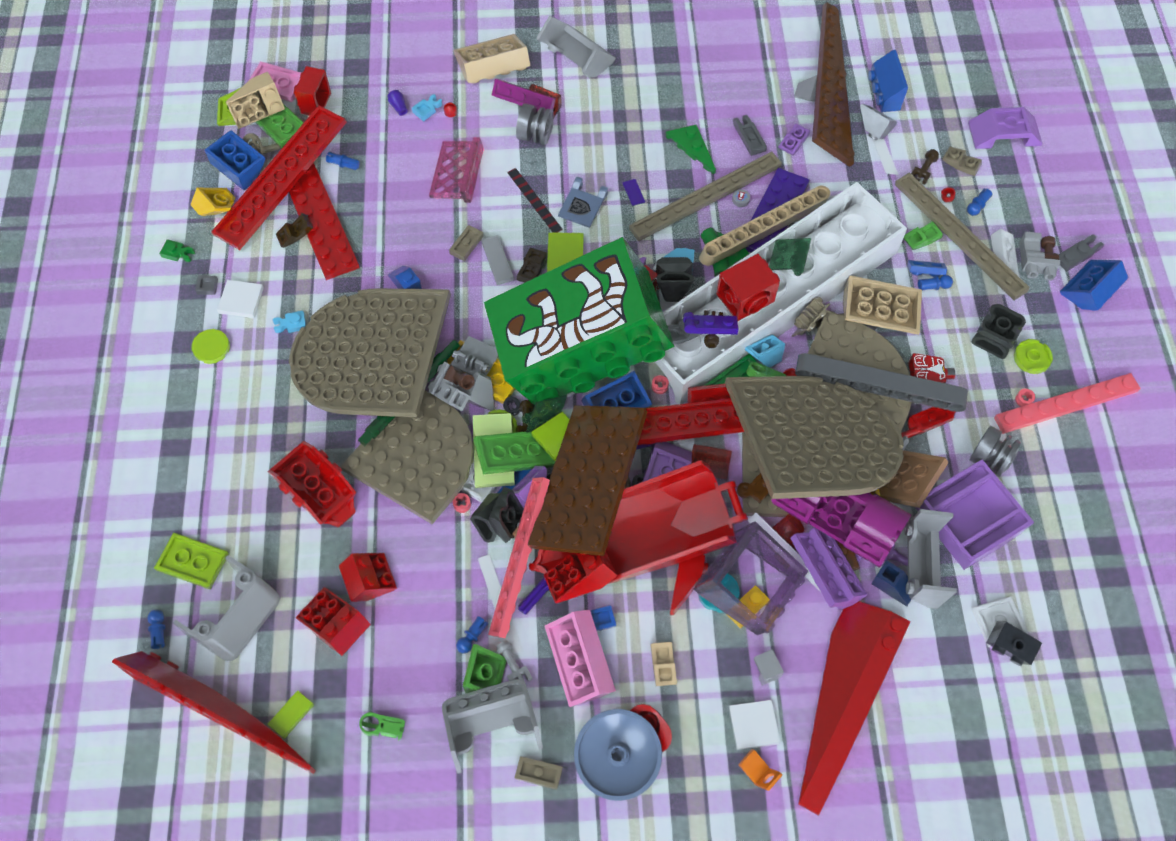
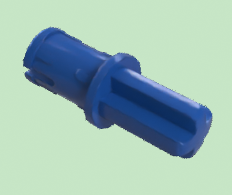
(342, 161)

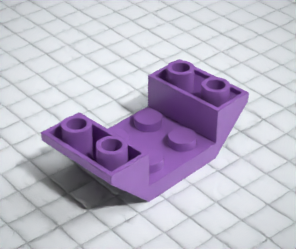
(1004, 124)
(666, 458)

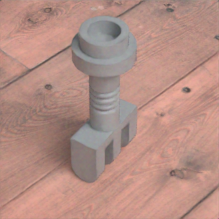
(504, 648)

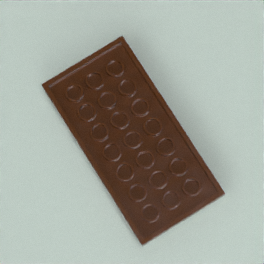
(588, 479)

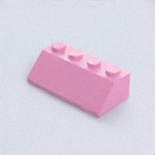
(579, 658)

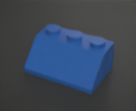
(888, 82)
(235, 159)
(1095, 283)
(620, 393)

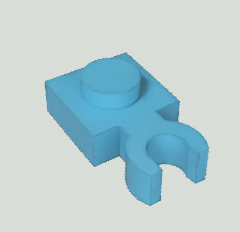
(425, 109)
(292, 322)

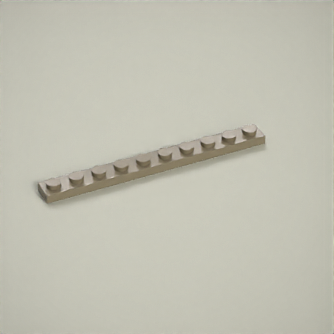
(704, 196)
(962, 236)

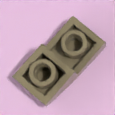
(958, 159)

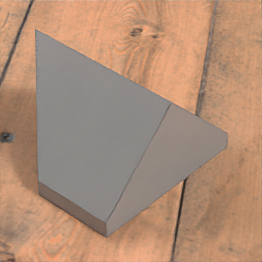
(807, 89)
(481, 393)

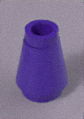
(397, 101)

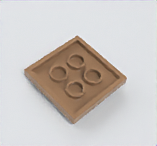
(914, 479)

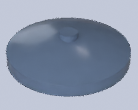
(618, 755)

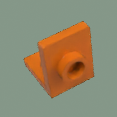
(758, 770)

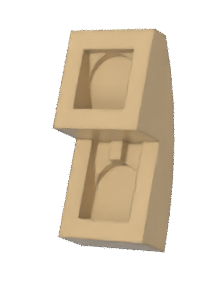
(663, 664)

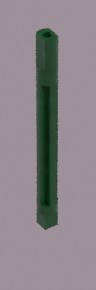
(382, 422)

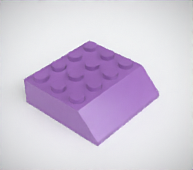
(982, 514)

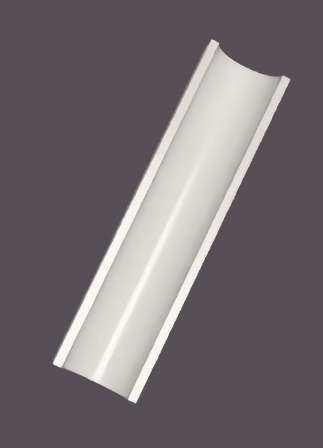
(847, 238)

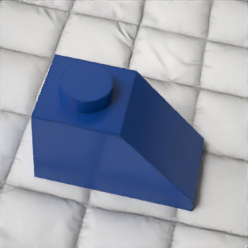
(405, 278)

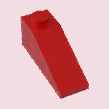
(687, 577)

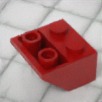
(367, 576)

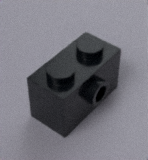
(1014, 643)

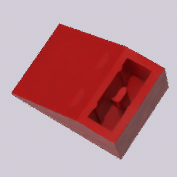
(579, 575)
(333, 621)

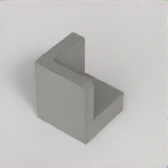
(768, 667)

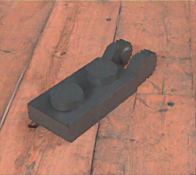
(750, 135)
(1078, 253)

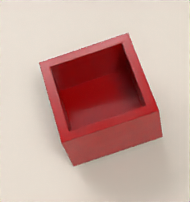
(312, 90)

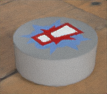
(741, 198)

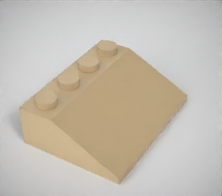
(492, 58)
(882, 304)

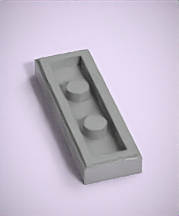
(497, 260)

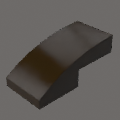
(293, 232)
(532, 265)

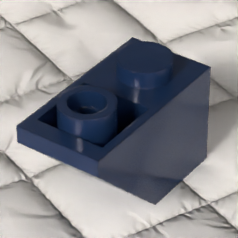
(892, 582)

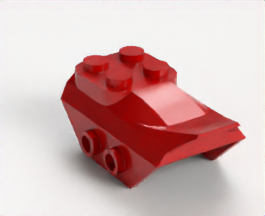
(315, 484)

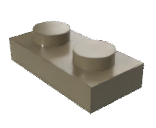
(466, 243)
(538, 773)

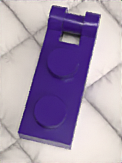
(710, 324)

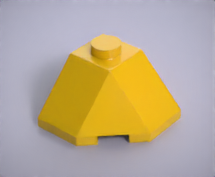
(212, 201)

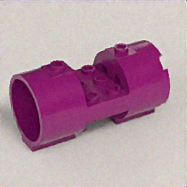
(859, 522)

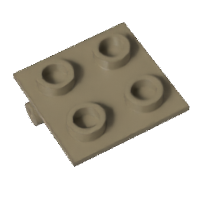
(808, 317)

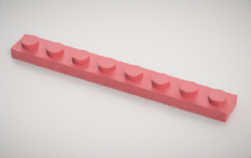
(1066, 403)
(518, 560)

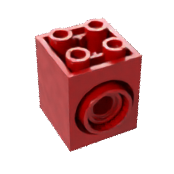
(748, 287)

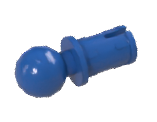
(979, 202)
(935, 283)
(156, 628)
(464, 644)

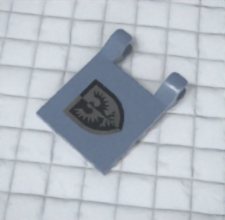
(582, 206)

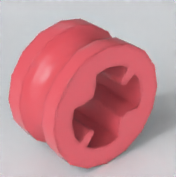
(665, 383)
(1026, 392)
(461, 509)

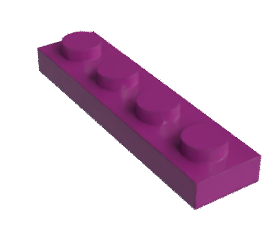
(521, 95)

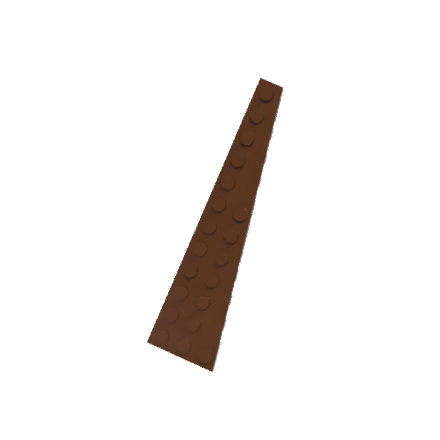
(831, 109)

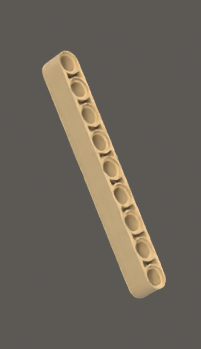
(763, 225)

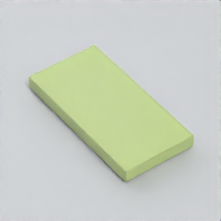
(491, 425)

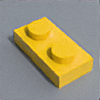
(754, 601)

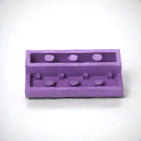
(829, 568)

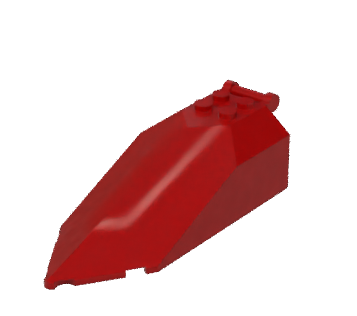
(665, 522)

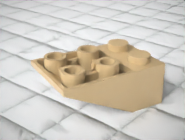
(255, 101)

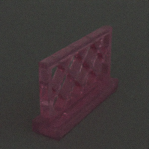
(468, 181)

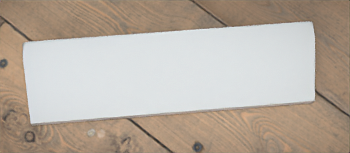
(1004, 248)

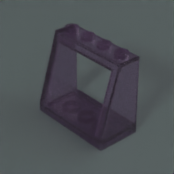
(764, 546)

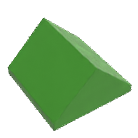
(483, 669)

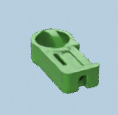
(758, 370)
(387, 726)

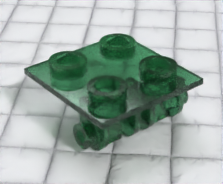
(790, 255)
(543, 412)

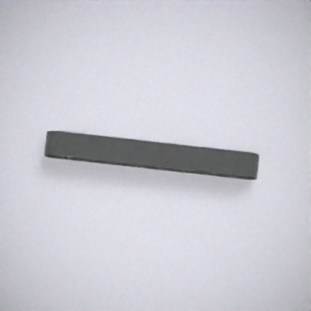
(883, 382)

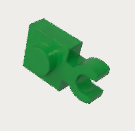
(174, 250)

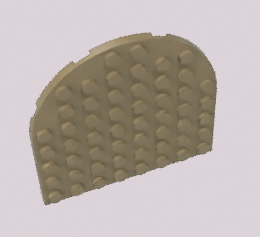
(370, 351)
(816, 436)

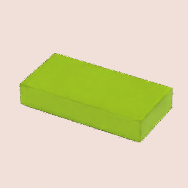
(290, 714)

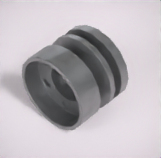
(534, 123)
(995, 451)

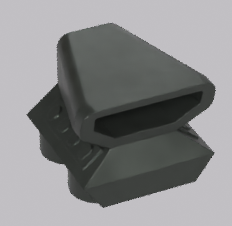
(674, 277)
(999, 330)
(498, 516)

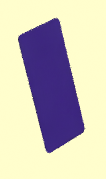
(633, 192)

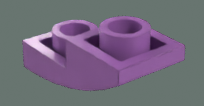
(794, 140)

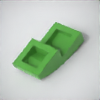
(924, 236)

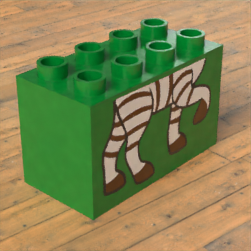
(578, 324)

